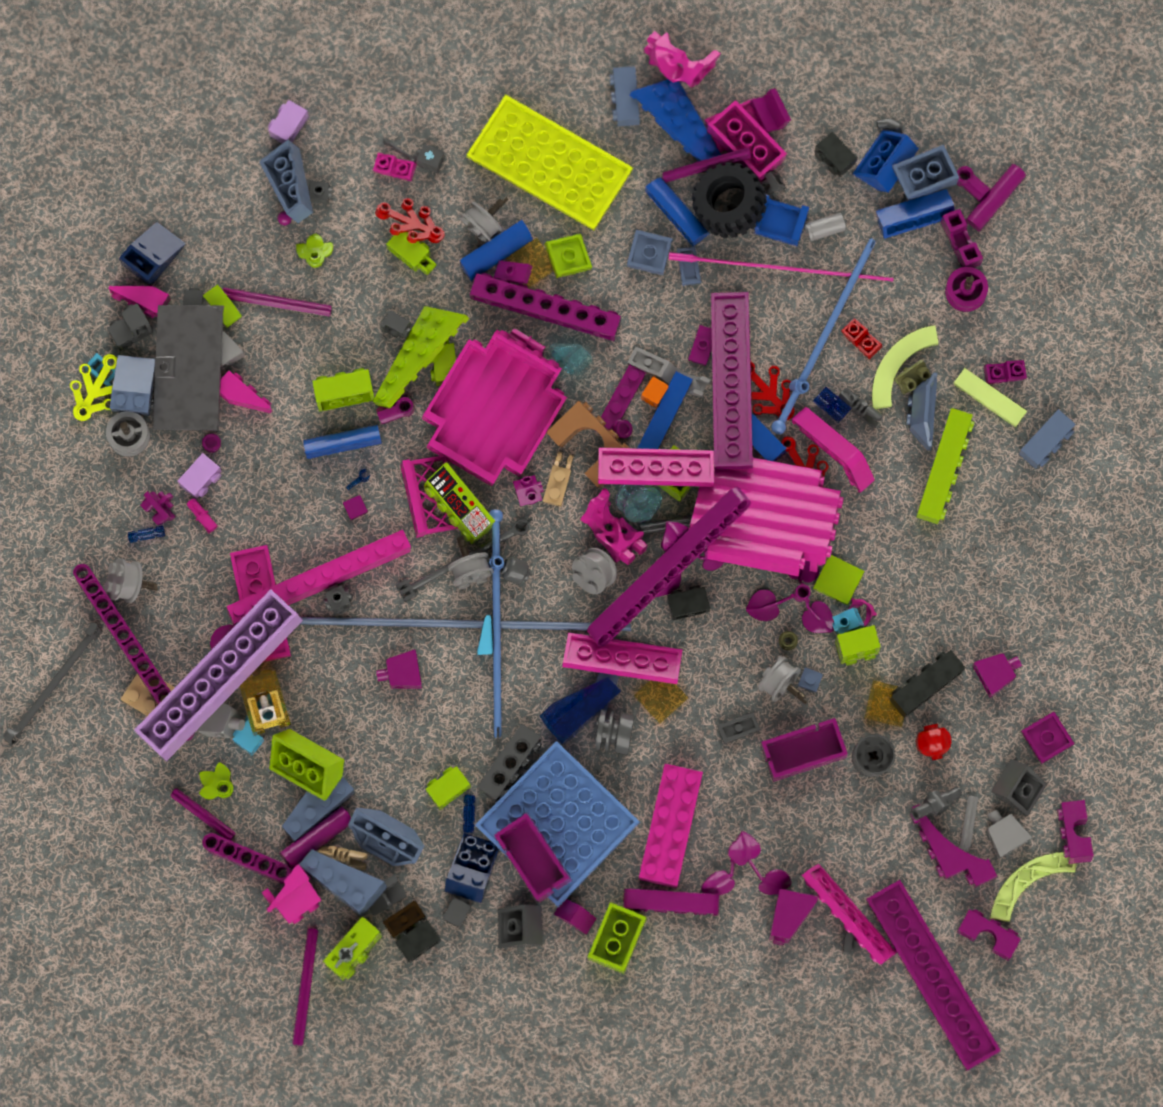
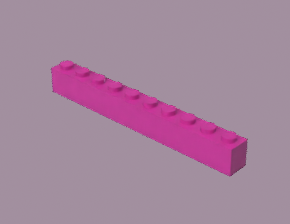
(328, 574)

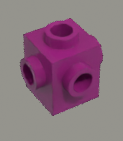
(528, 490)

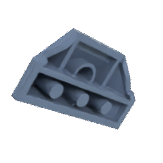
(923, 411)
(385, 837)

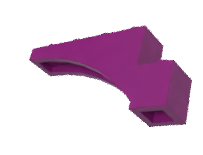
(952, 859)

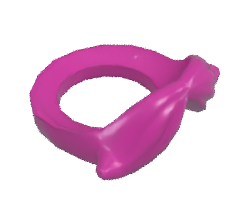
(856, 603)

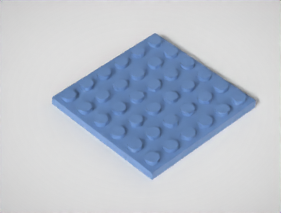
(570, 811)

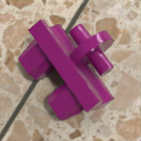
(161, 503)

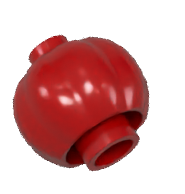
(933, 741)

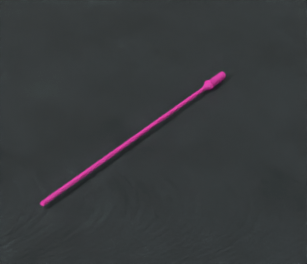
(692, 258)

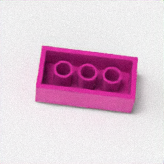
(738, 130)

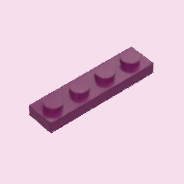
(623, 396)

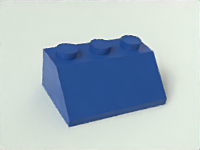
(877, 163)

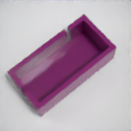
(804, 750)
(533, 857)

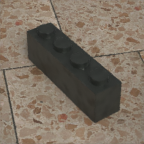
(927, 684)

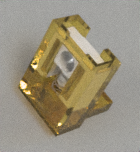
(257, 688)

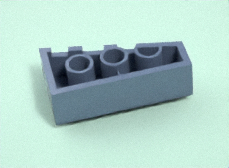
(288, 179)
(313, 810)
(346, 883)

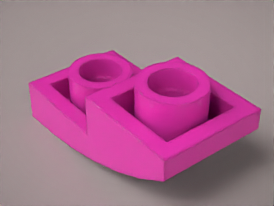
(394, 167)

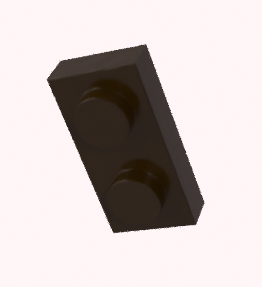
(404, 919)

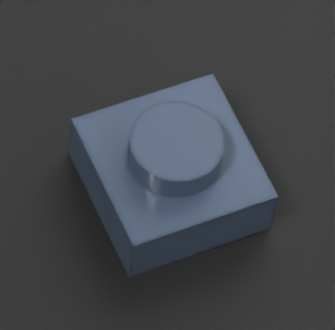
(810, 680)

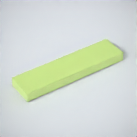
(990, 397)

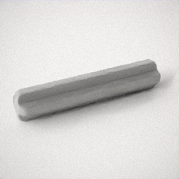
(968, 825)

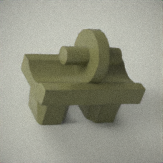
(912, 377)

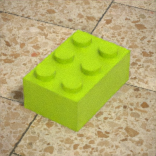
(343, 389)
(617, 938)

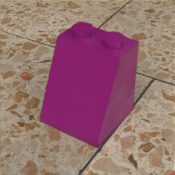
(789, 914)

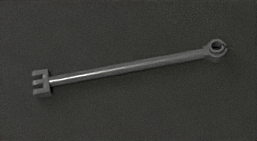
(410, 588)
(93, 633)

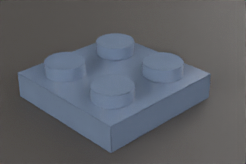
(649, 252)

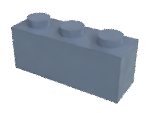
(626, 107)
(1047, 439)

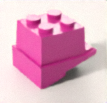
(295, 897)

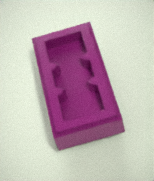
(513, 271)
(702, 346)

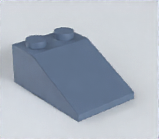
(926, 173)
(133, 385)

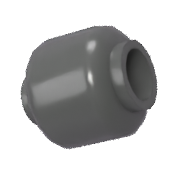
(515, 570)

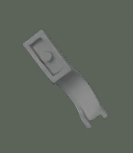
(665, 370)

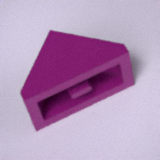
(575, 916)

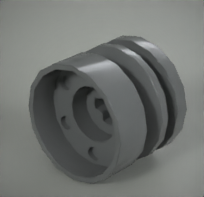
(614, 732)
(884, 753)

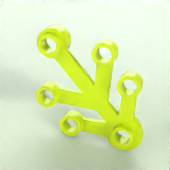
(93, 390)

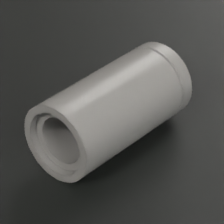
(825, 227)

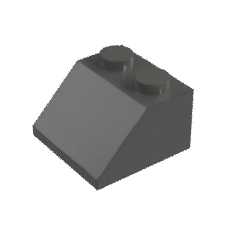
(1019, 787)
(520, 926)

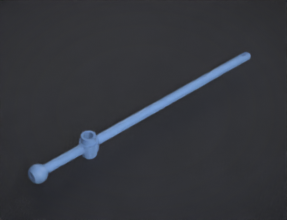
(800, 385)
(498, 517)

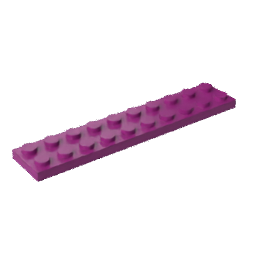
(731, 381)
(933, 975)

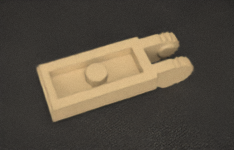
(558, 481)

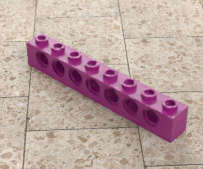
(551, 315)

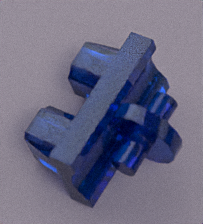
(832, 404)

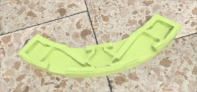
(895, 359)
(1023, 878)

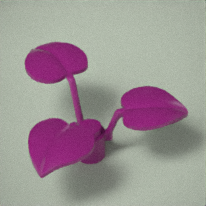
(672, 534)
(815, 619)
(741, 852)

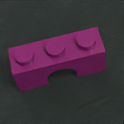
(956, 231)
(1076, 848)
(1005, 940)

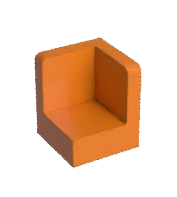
(654, 392)

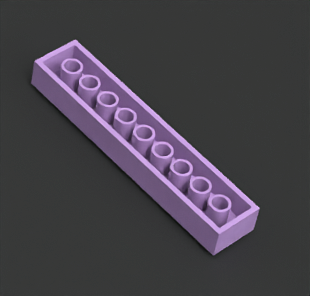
(218, 675)

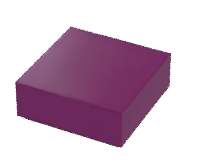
(355, 507)

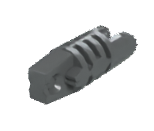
(861, 408)

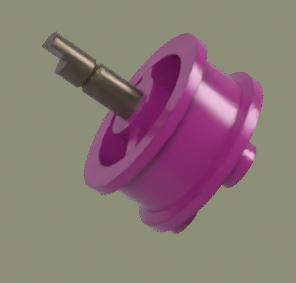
(966, 289)

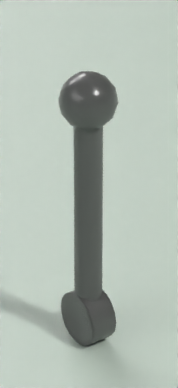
(386, 141)

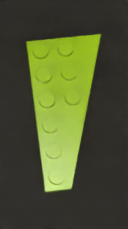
(418, 351)

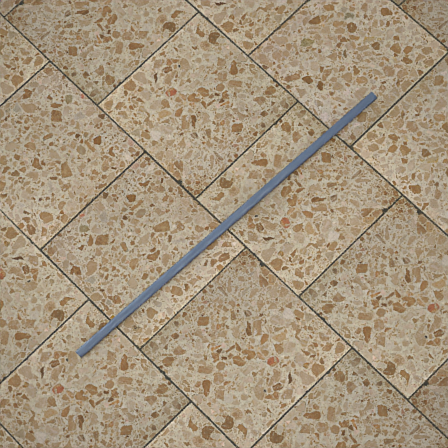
(446, 623)

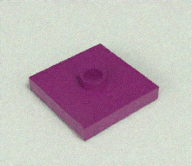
(1047, 737)

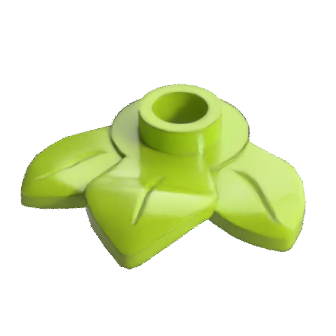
(314, 247)
(214, 781)

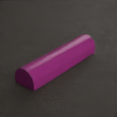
(996, 197)
(316, 837)

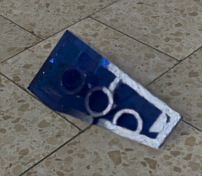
(575, 711)

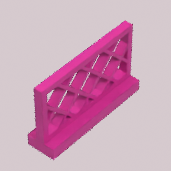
(414, 498)

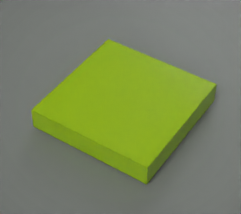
(568, 255)
(838, 580)

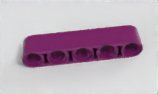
(241, 851)
(671, 901)

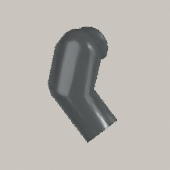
(890, 123)

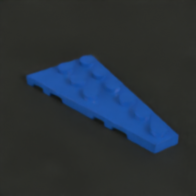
(677, 117)

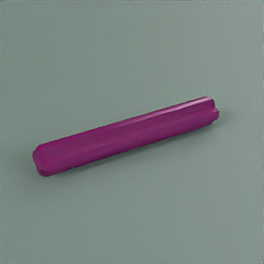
(202, 814)

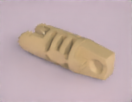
(345, 856)

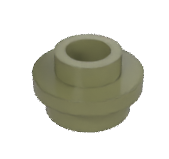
(788, 634)

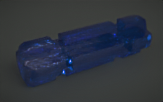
(145, 534)
(469, 813)

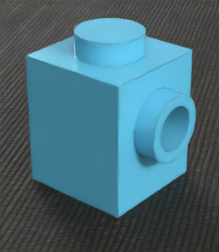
(847, 621)

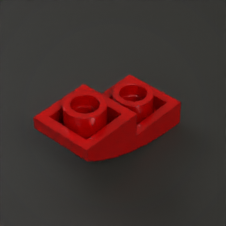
(861, 339)

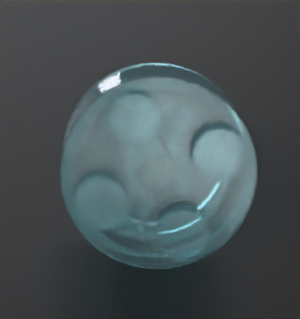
(638, 501)

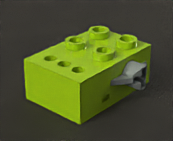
(352, 949)

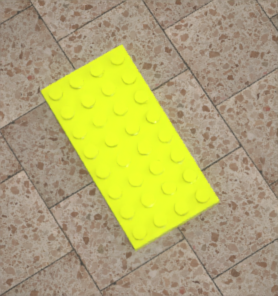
(549, 162)

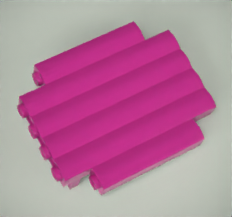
(494, 407)
(787, 517)

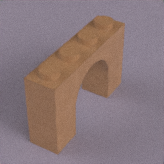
(578, 419)

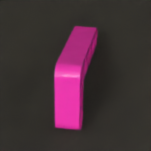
(836, 446)

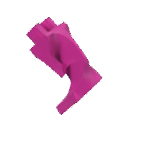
(669, 58)
(617, 543)

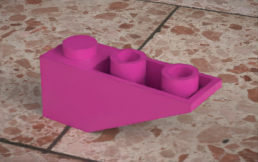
(145, 296)
(237, 393)

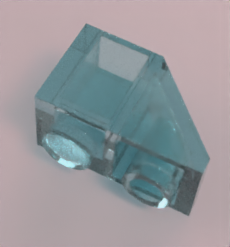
(572, 356)

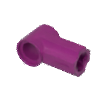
(973, 184)
(390, 414)

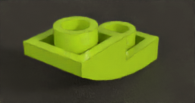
(217, 297)

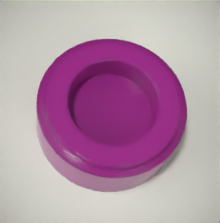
(623, 428)
(211, 443)

